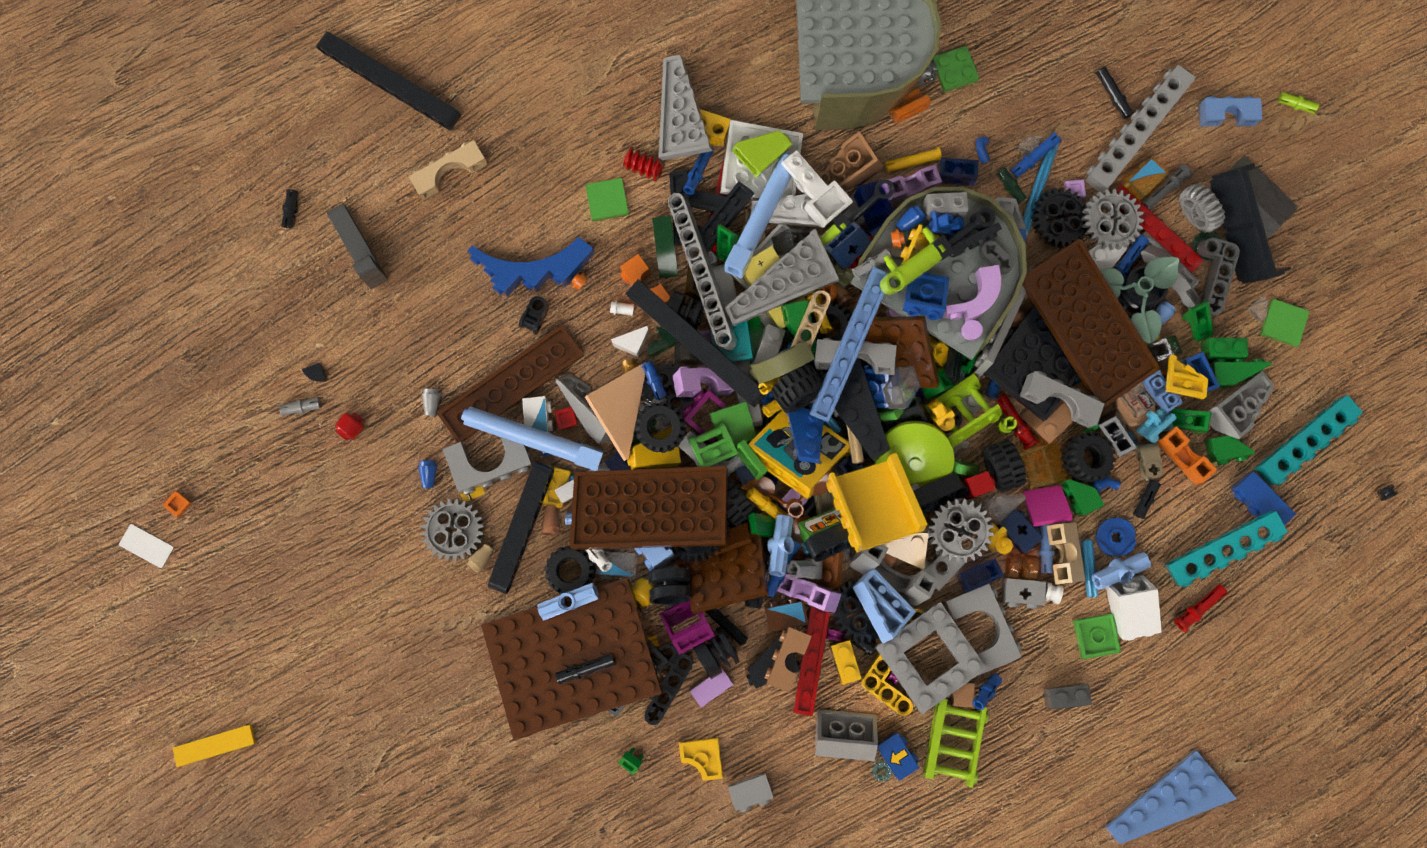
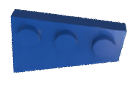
(807, 434)

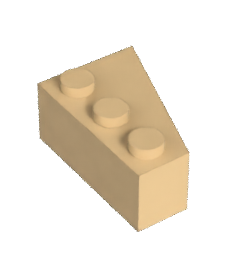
(910, 548)

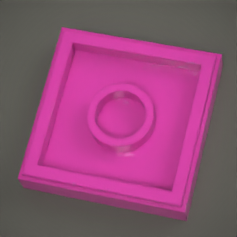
(1047, 505)

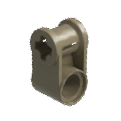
(1149, 458)

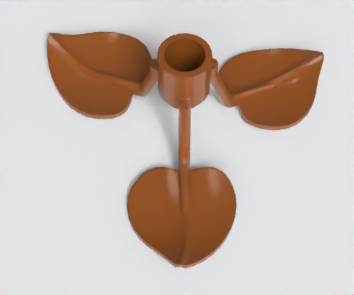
(794, 506)

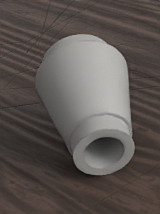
(430, 401)

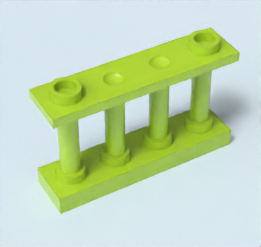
(954, 398)
(936, 748)

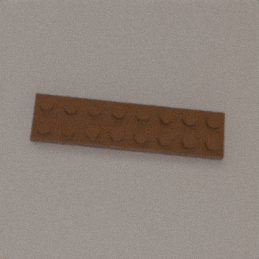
(513, 381)

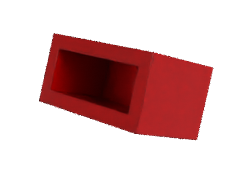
(979, 485)

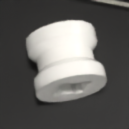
(1053, 593)

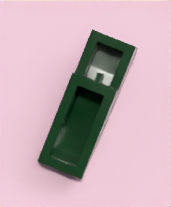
(665, 247)

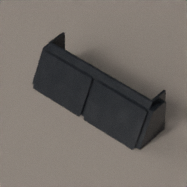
(1245, 225)

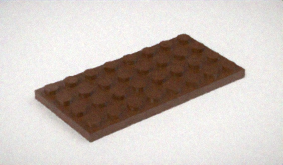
(1089, 323)
(650, 508)

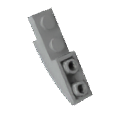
(1184, 282)

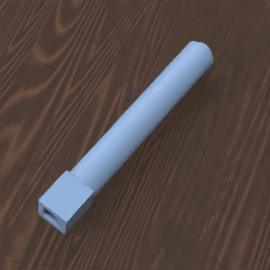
(742, 251)
(579, 453)

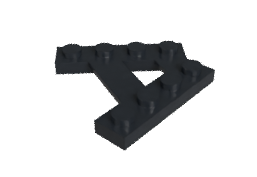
(724, 208)

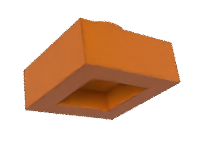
(177, 504)

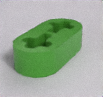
(965, 468)

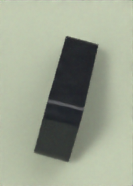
(666, 687)

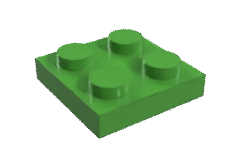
(955, 69)

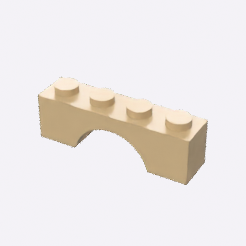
(466, 157)

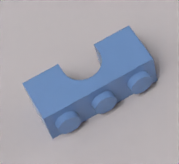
(1245, 110)

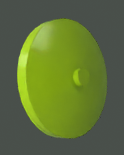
(922, 450)

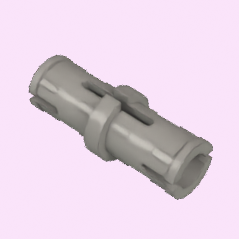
(866, 267)
(300, 406)

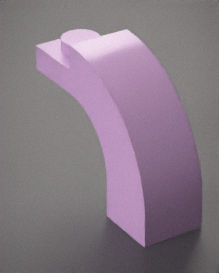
(988, 290)

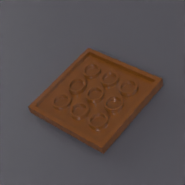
(912, 344)
(729, 577)

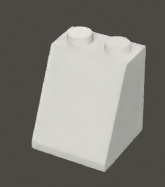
(1135, 608)

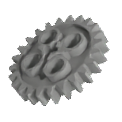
(1095, 217)
(967, 514)
(435, 528)

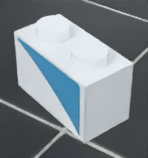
(536, 413)

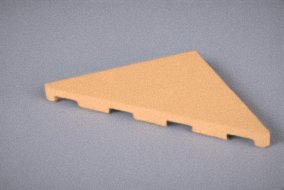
(618, 406)

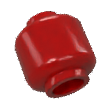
(349, 426)

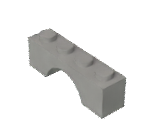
(880, 356)
(1083, 408)

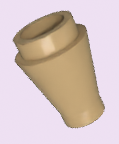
(479, 559)

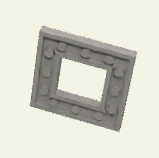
(929, 695)

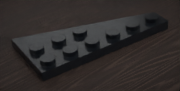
(859, 411)

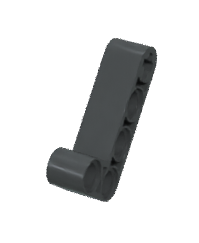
(1215, 277)

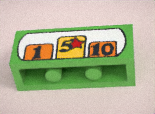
(819, 523)

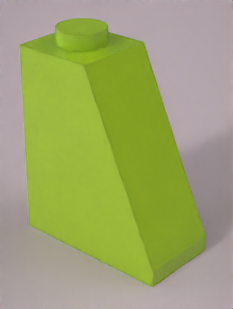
(762, 151)

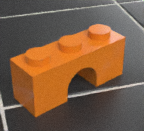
(637, 269)
(1176, 446)

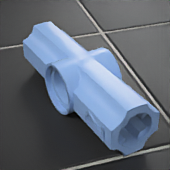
(780, 545)
(1121, 570)
(557, 605)

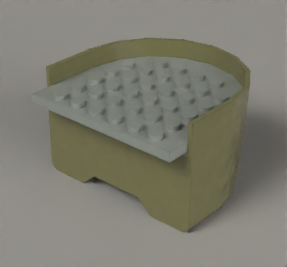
(862, 56)
(959, 269)

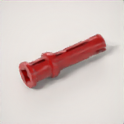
(1021, 430)
(1195, 613)

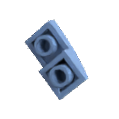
(1156, 387)

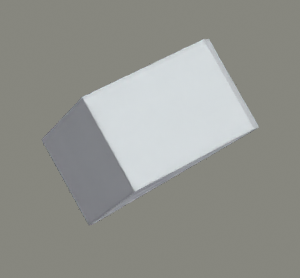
(632, 341)

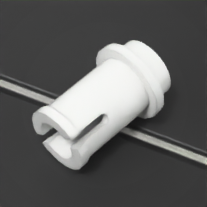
(621, 308)

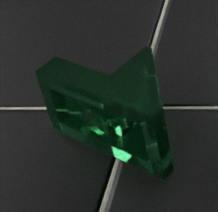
(667, 342)

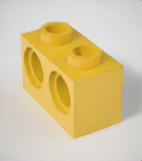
(713, 122)

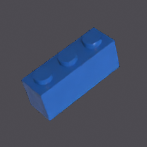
(1260, 497)

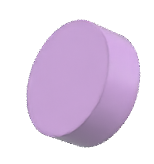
(971, 330)

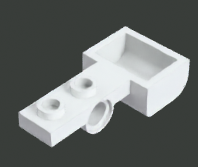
(826, 200)

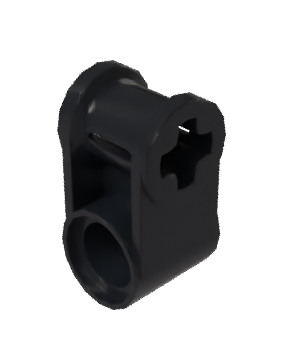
(534, 316)

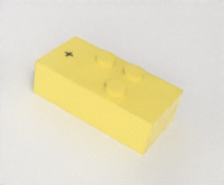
(757, 268)

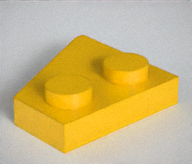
(1185, 380)

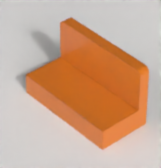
(911, 105)

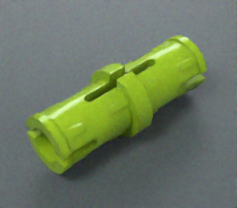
(1298, 102)
(1006, 425)

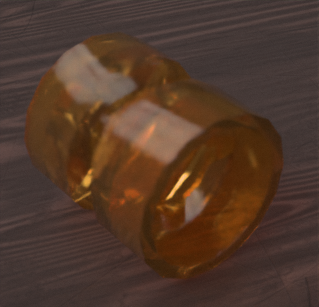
(1020, 566)

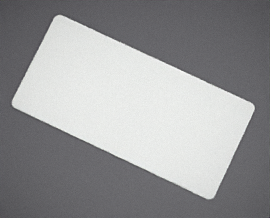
(146, 546)

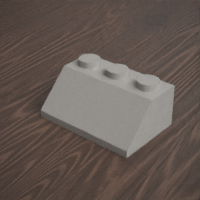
(846, 735)

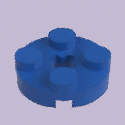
(1114, 548)

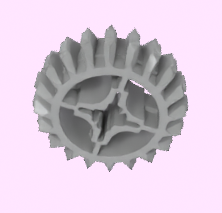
(1202, 208)

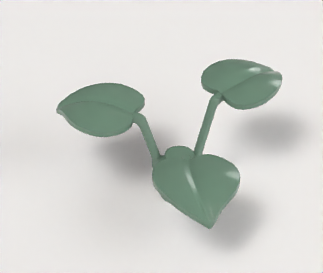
(1158, 272)

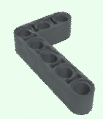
(365, 261)

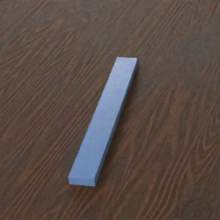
(849, 346)

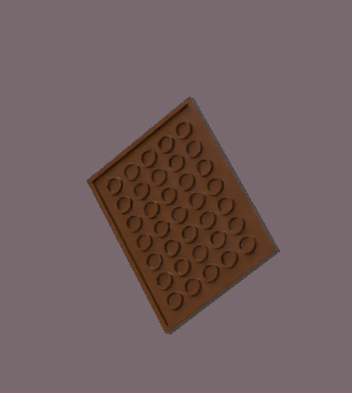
(531, 651)

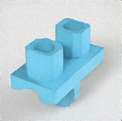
(1155, 424)

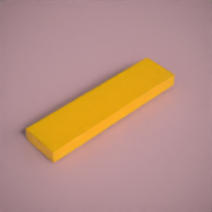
(214, 745)

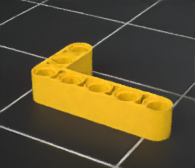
(880, 684)

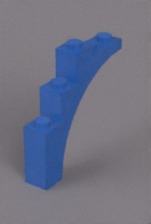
(534, 274)

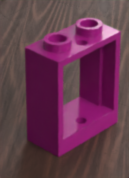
(689, 411)
(690, 636)

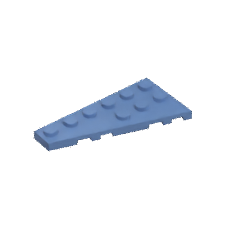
(1178, 795)

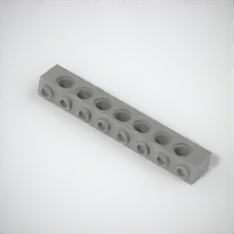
(1180, 80)

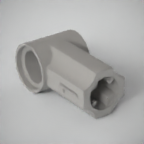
(805, 569)

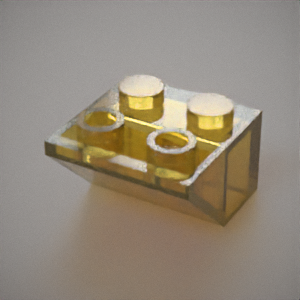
(1043, 465)

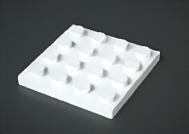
(736, 171)

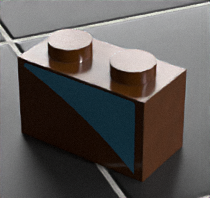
(786, 615)

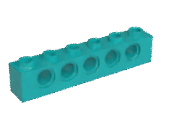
(1348, 414)
(1274, 532)

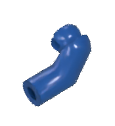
(981, 150)
(1106, 482)

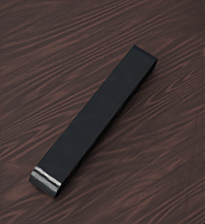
(521, 527)

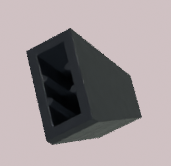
(759, 667)

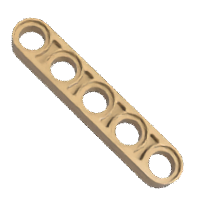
(805, 324)

